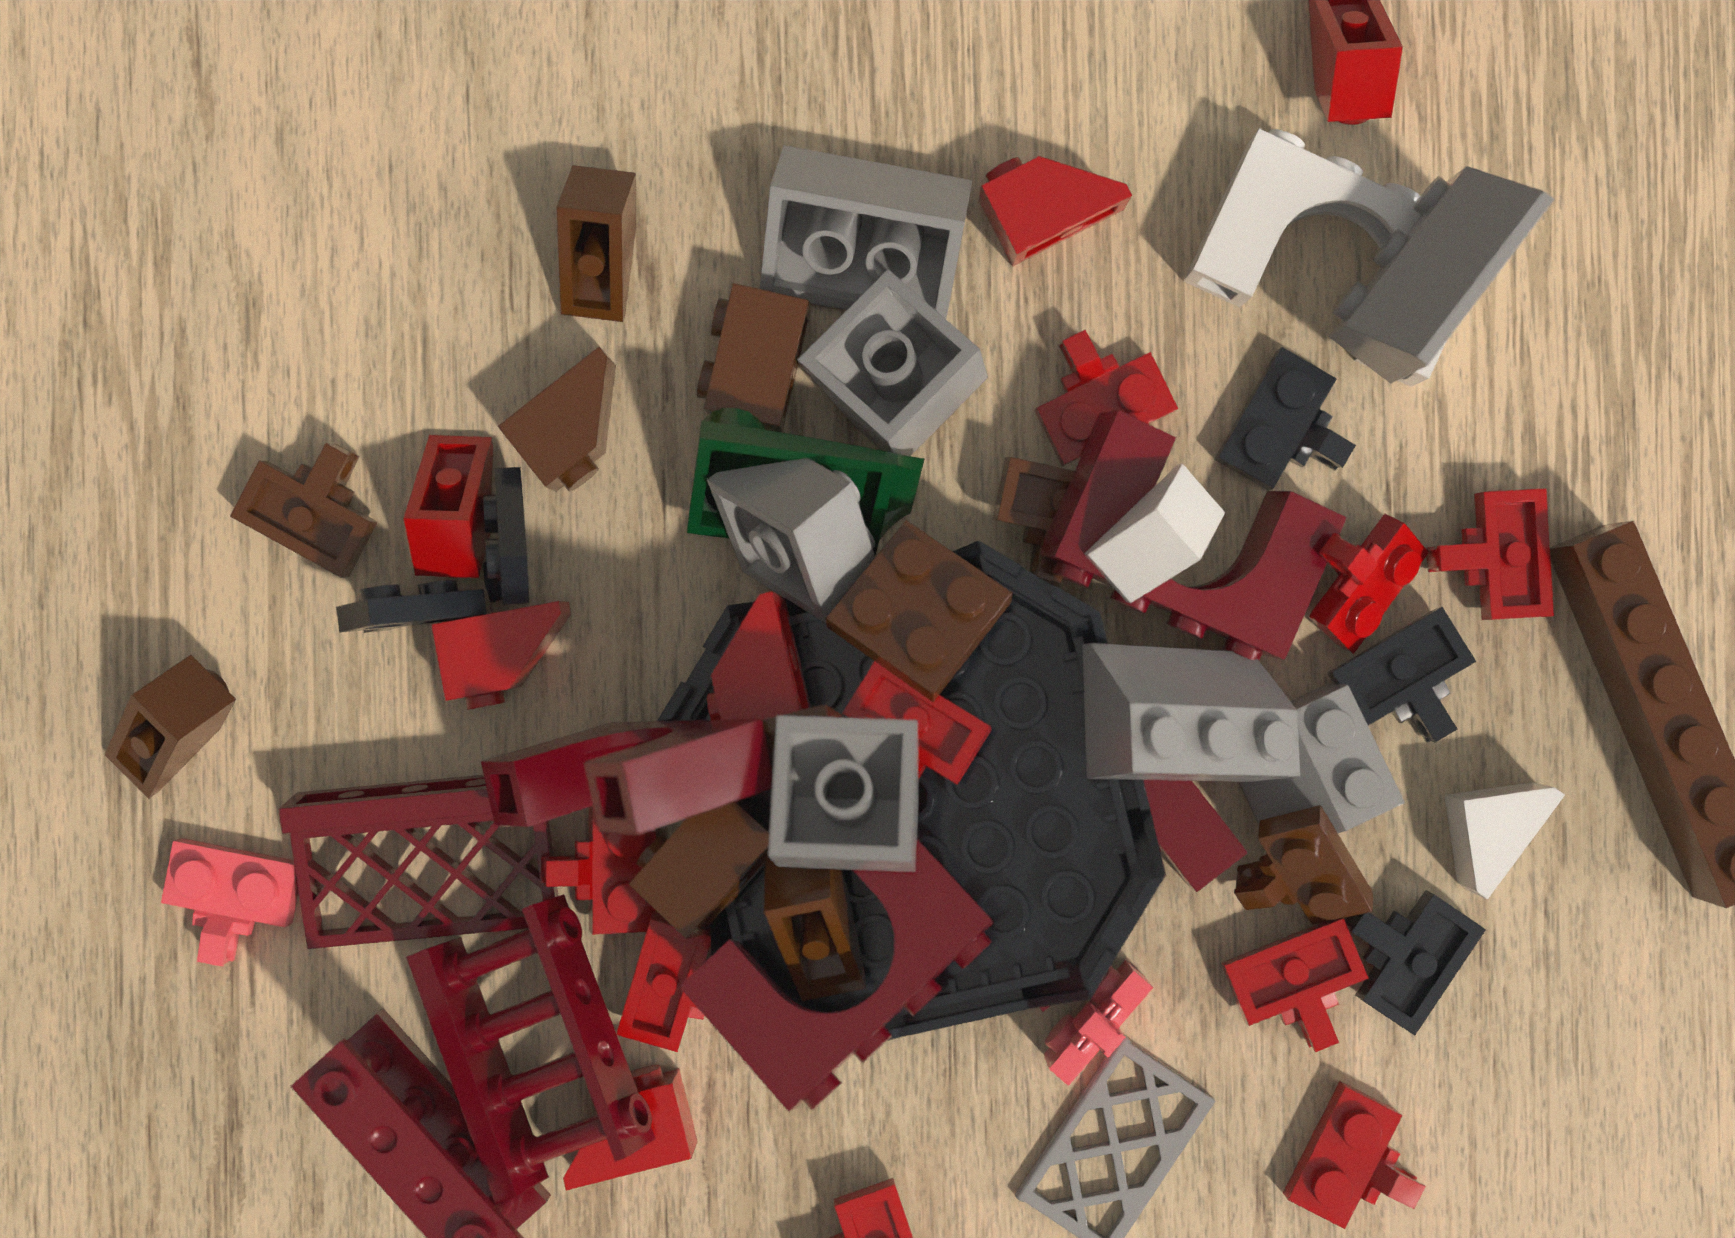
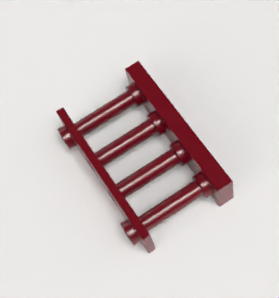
(478, 1067)
(410, 1133)

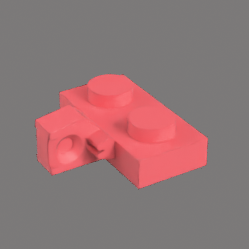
(229, 893)
(1098, 1024)

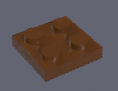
(919, 610)

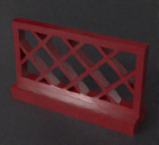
(402, 809)

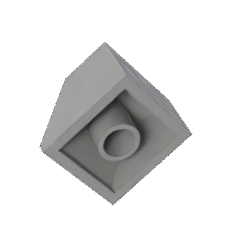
(895, 366)
(796, 530)
(1337, 765)
(845, 793)

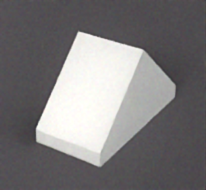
(1158, 536)
(1493, 830)

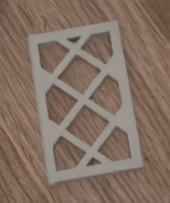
(1096, 1095)

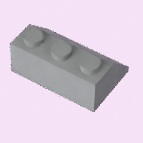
(850, 219)
(1436, 270)
(1185, 716)

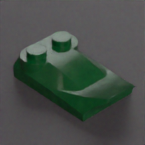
(738, 440)

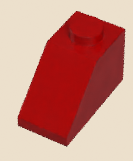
(1354, 59)
(1046, 203)
(447, 507)
(495, 650)
(760, 667)
(670, 1123)

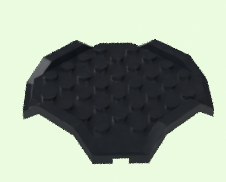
(1024, 831)

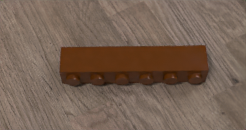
(1656, 699)

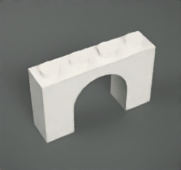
(1272, 189)

